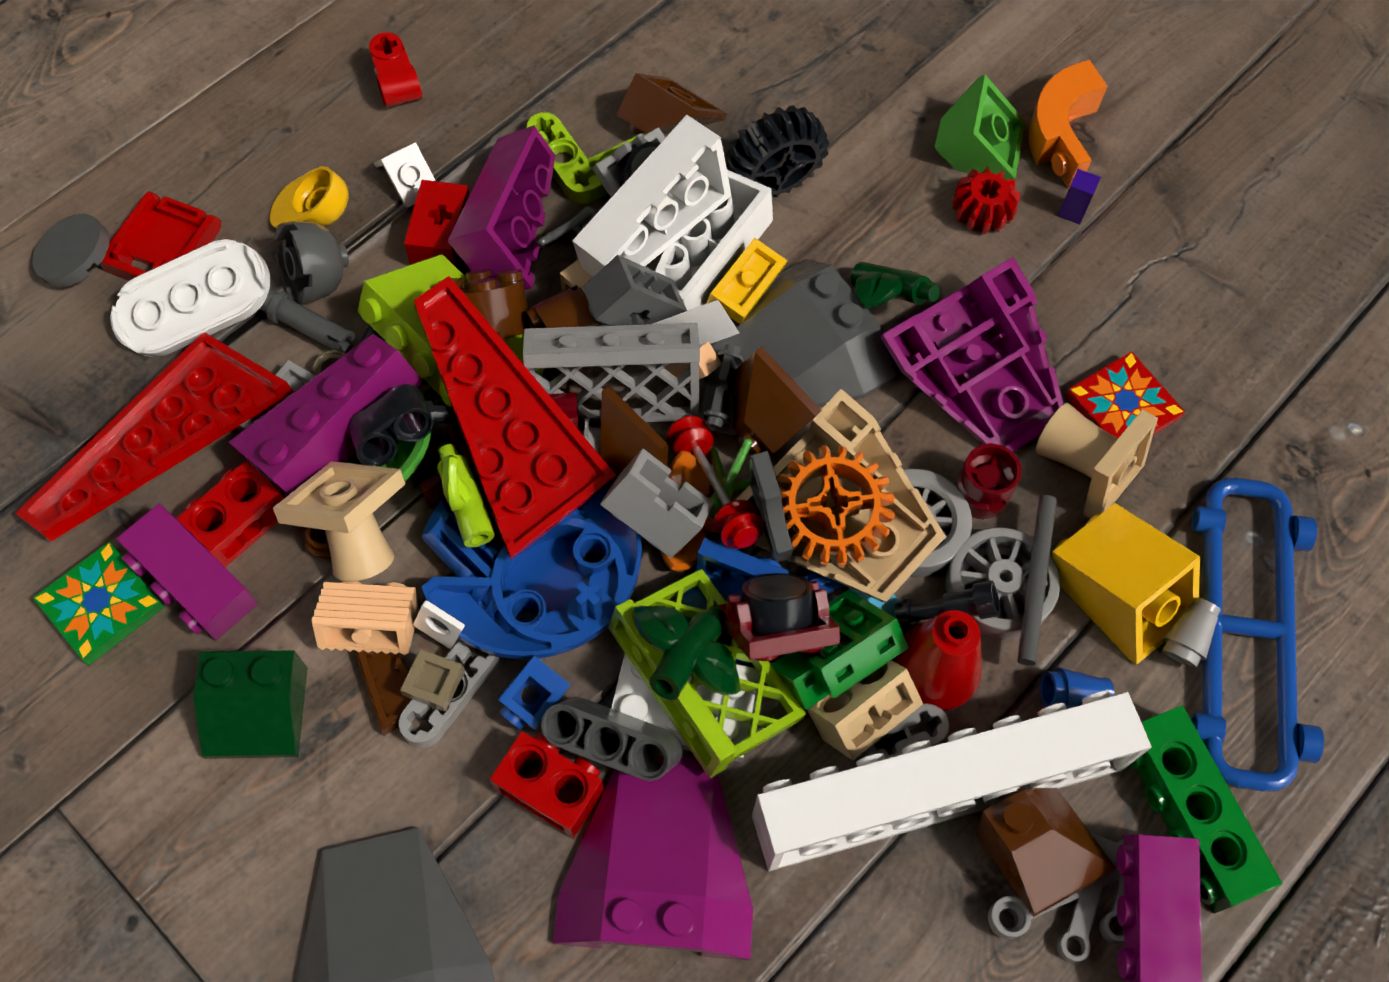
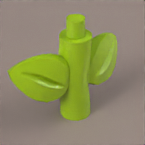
(465, 498)

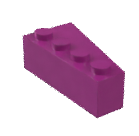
(506, 206)
(313, 422)

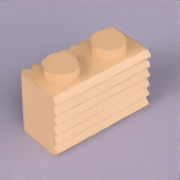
(365, 617)

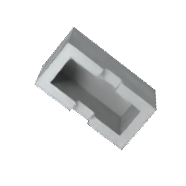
(656, 504)

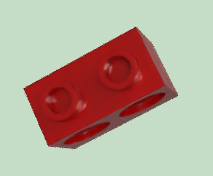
(241, 521)
(541, 792)

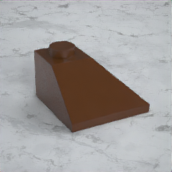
(663, 104)
(768, 404)
(626, 434)
(1042, 847)

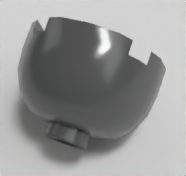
(310, 260)

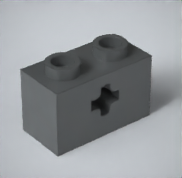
(631, 294)

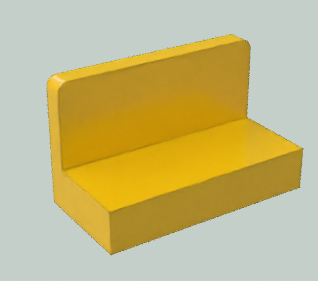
(748, 280)

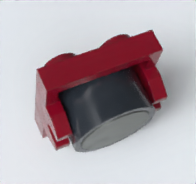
(779, 617)

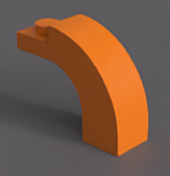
(1065, 97)

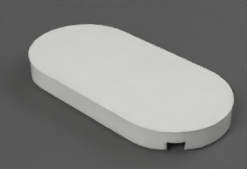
(190, 298)

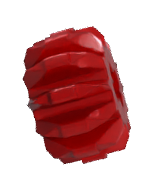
(985, 200)

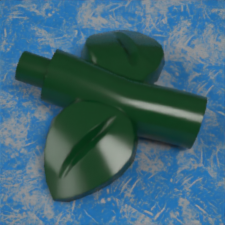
(879, 284)
(687, 650)

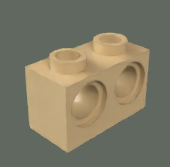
(866, 710)

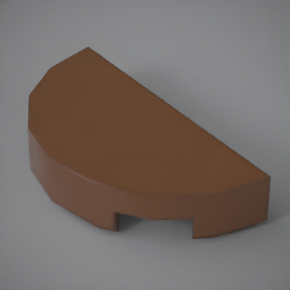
(384, 678)

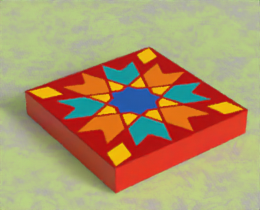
(1120, 393)

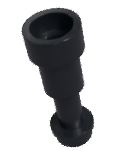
(979, 601)

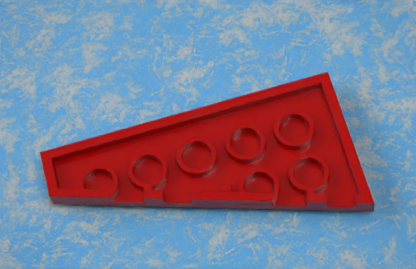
(175, 416)
(519, 439)

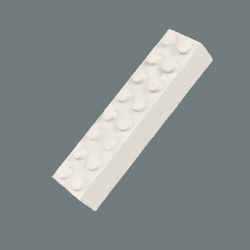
(946, 779)

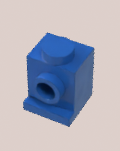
(549, 688)

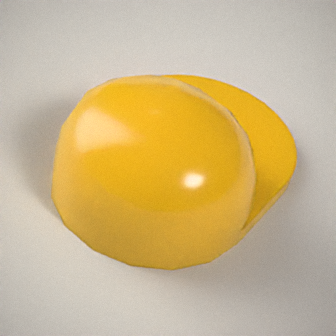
(313, 197)

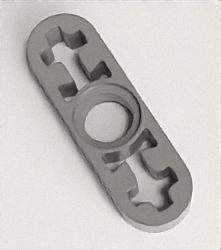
(440, 723)

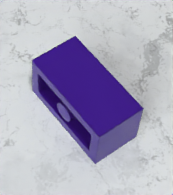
(1079, 196)

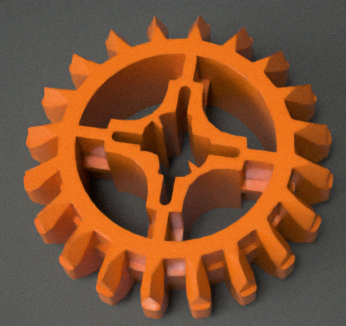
(812, 510)

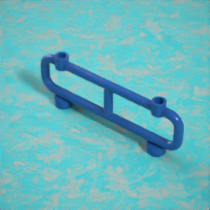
(1295, 740)

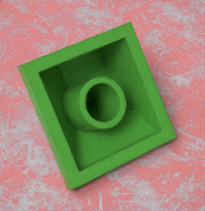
(982, 131)

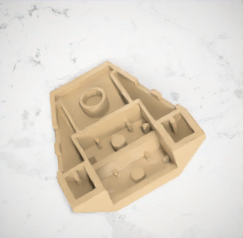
(913, 530)

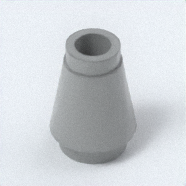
(1192, 633)

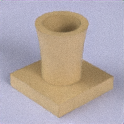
(1097, 454)
(343, 504)

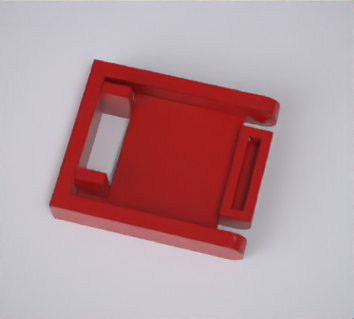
(158, 236)

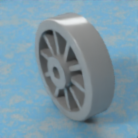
(959, 525)
(1004, 572)

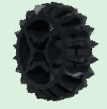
(779, 149)

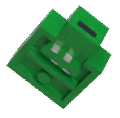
(866, 643)

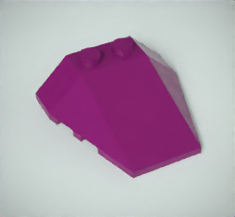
(983, 358)
(659, 869)

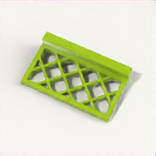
(691, 713)

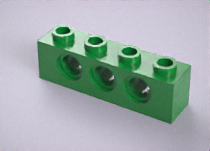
(1222, 822)

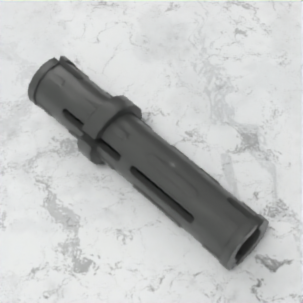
(282, 308)

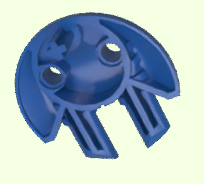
(548, 577)

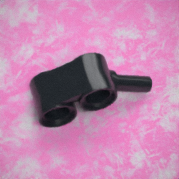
(387, 422)

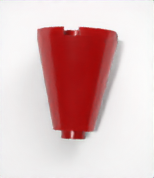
(944, 659)

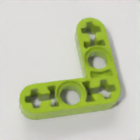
(576, 169)

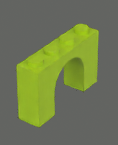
(390, 311)

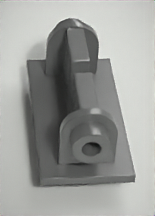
(718, 395)

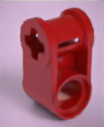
(393, 70)

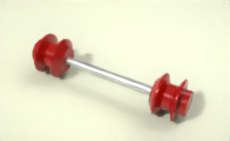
(737, 518)

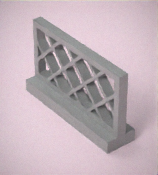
(612, 350)

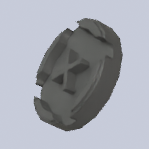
(70, 250)

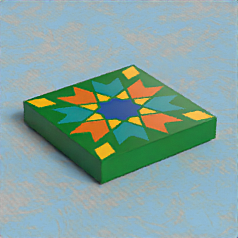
(98, 603)

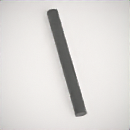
(1037, 581)

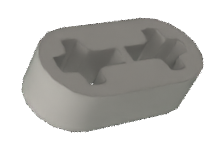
(929, 713)

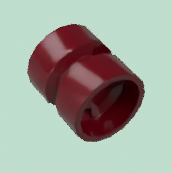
(989, 479)

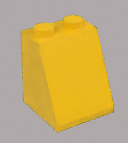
(1128, 579)

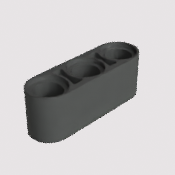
(591, 742)

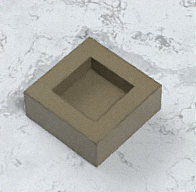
(432, 680)

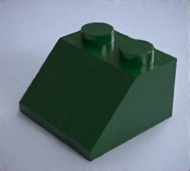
(249, 703)

